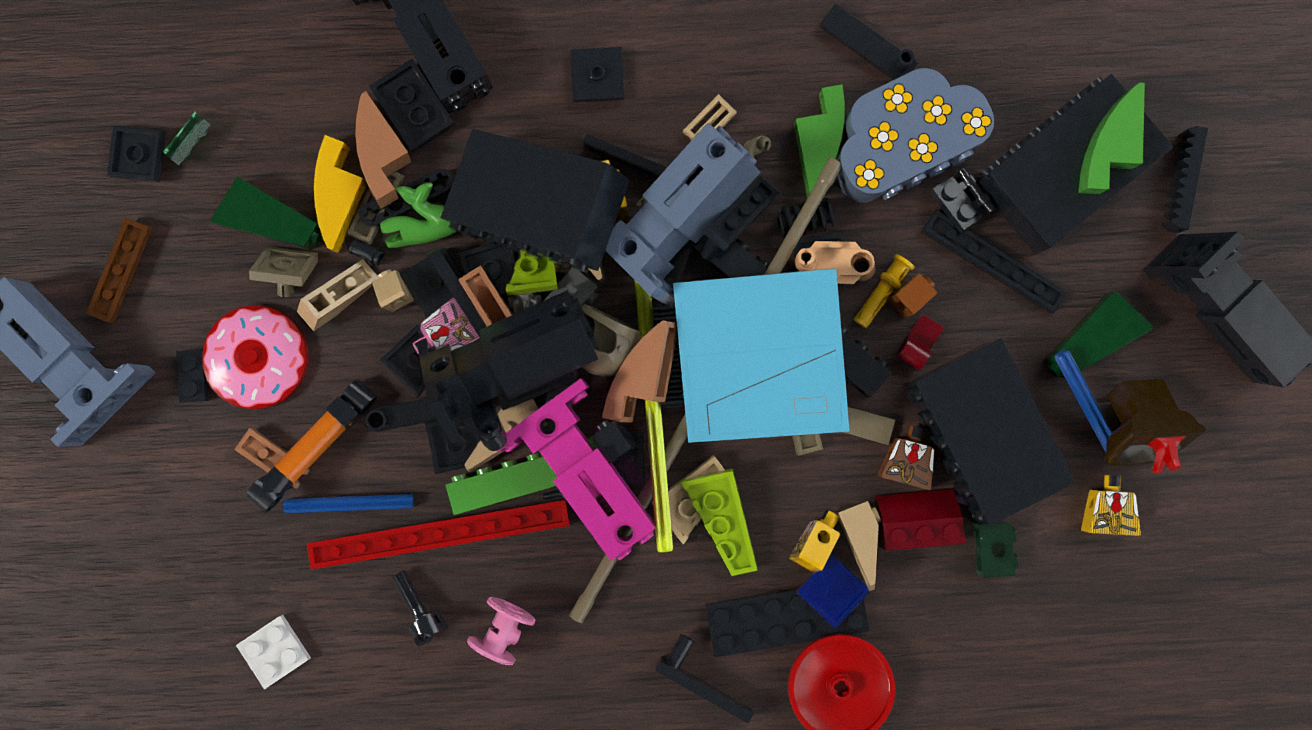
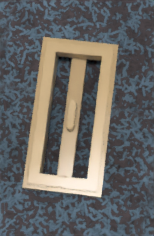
(725, 106)

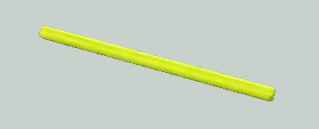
(655, 439)

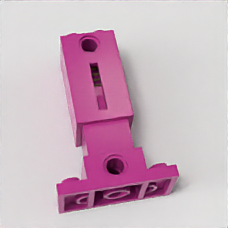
(584, 474)

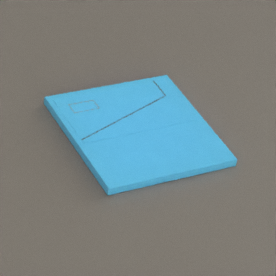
(762, 356)

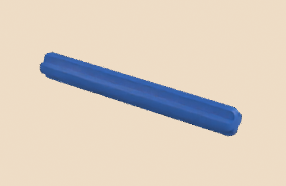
(1084, 396)
(348, 503)

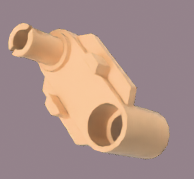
(837, 255)

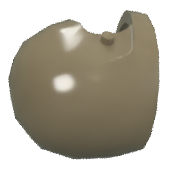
(614, 341)

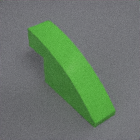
(820, 135)
(1115, 142)

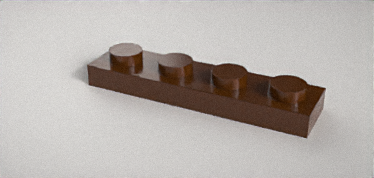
(119, 270)

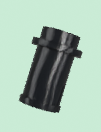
(367, 252)

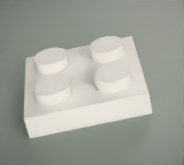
(273, 651)

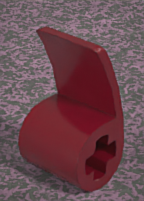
(919, 341)

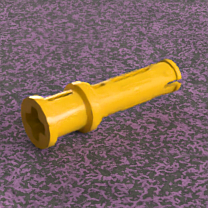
(889, 282)

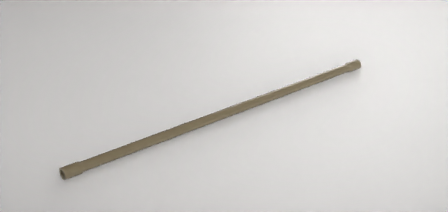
(824, 181)

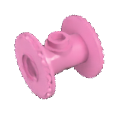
(504, 633)

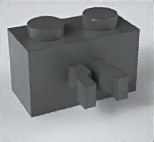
(578, 287)

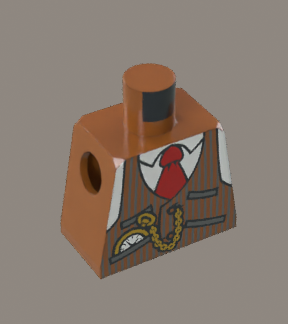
(909, 460)

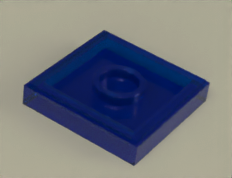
(833, 591)

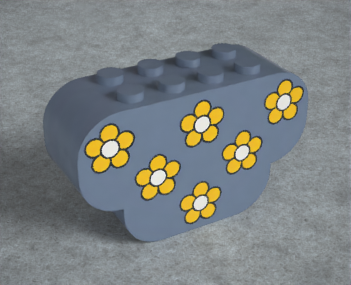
(909, 132)

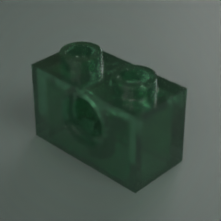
(1001, 564)

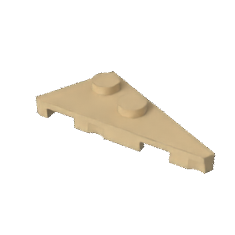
(509, 419)

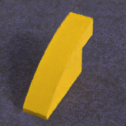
(335, 193)

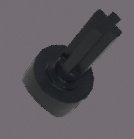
(425, 622)

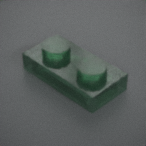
(182, 144)

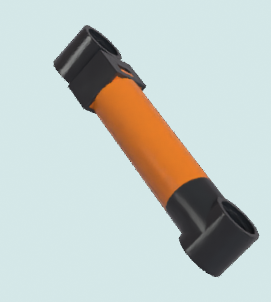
(340, 416)

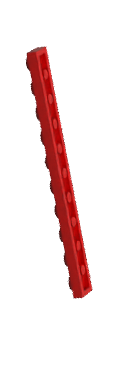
(438, 534)

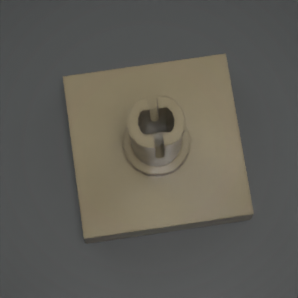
(283, 267)

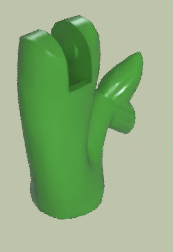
(414, 230)

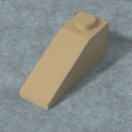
(336, 295)
(861, 532)

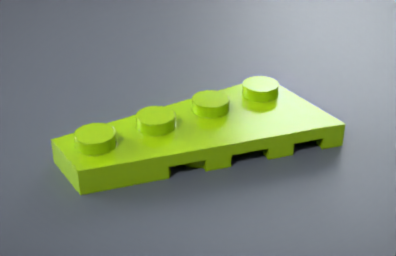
(723, 516)

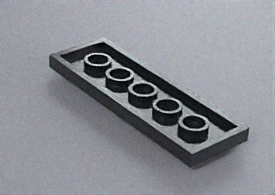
(772, 622)

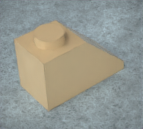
(392, 291)

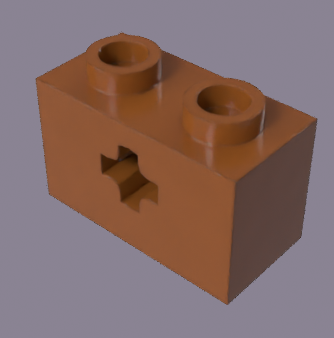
(912, 295)

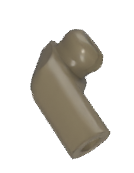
(757, 145)

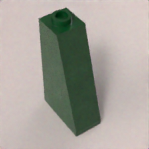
(259, 214)
(1100, 332)

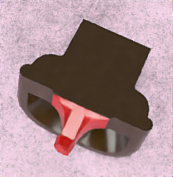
(1150, 426)

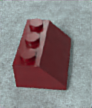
(919, 520)

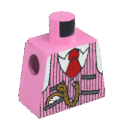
(448, 326)

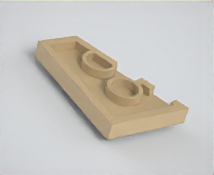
(682, 511)

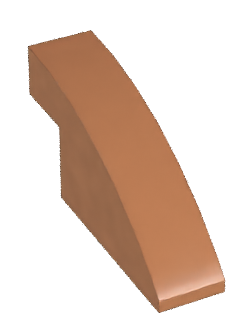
(378, 151)
(485, 296)
(643, 373)

